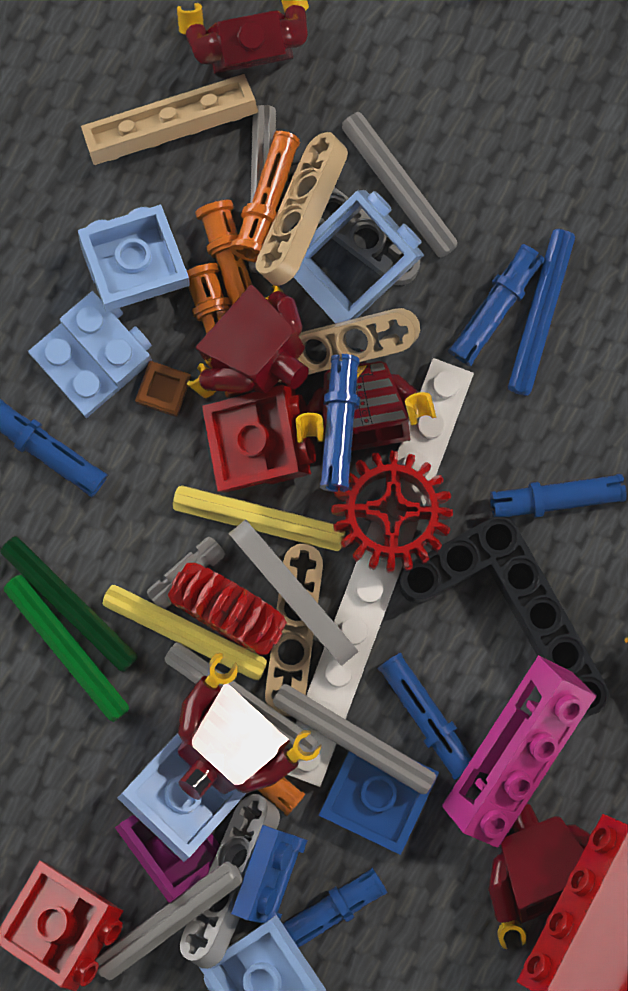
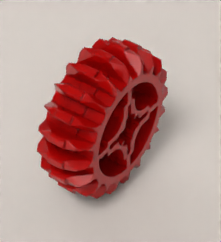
(413, 511)
(227, 608)

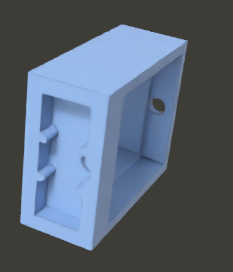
(319, 284)

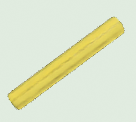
(260, 517)
(183, 631)

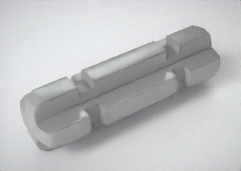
(208, 553)

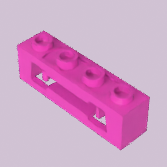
(518, 751)

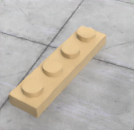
(169, 119)

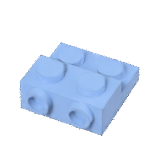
(133, 257)
(91, 354)
(170, 812)
(263, 962)

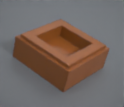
(163, 388)

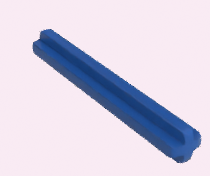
(541, 312)

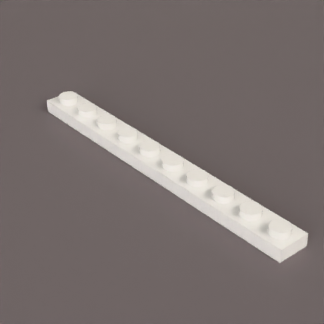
(370, 589)

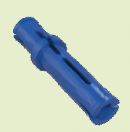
(500, 299)
(340, 405)
(32, 438)
(559, 496)
(397, 670)
(335, 907)

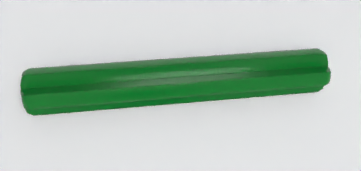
(66, 648)

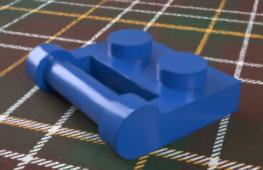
(268, 875)

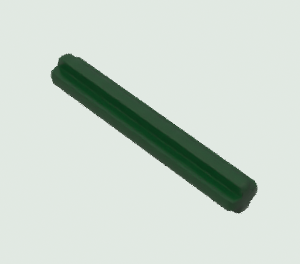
(68, 604)

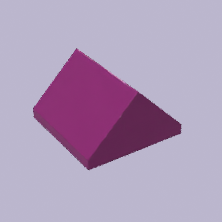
(161, 863)

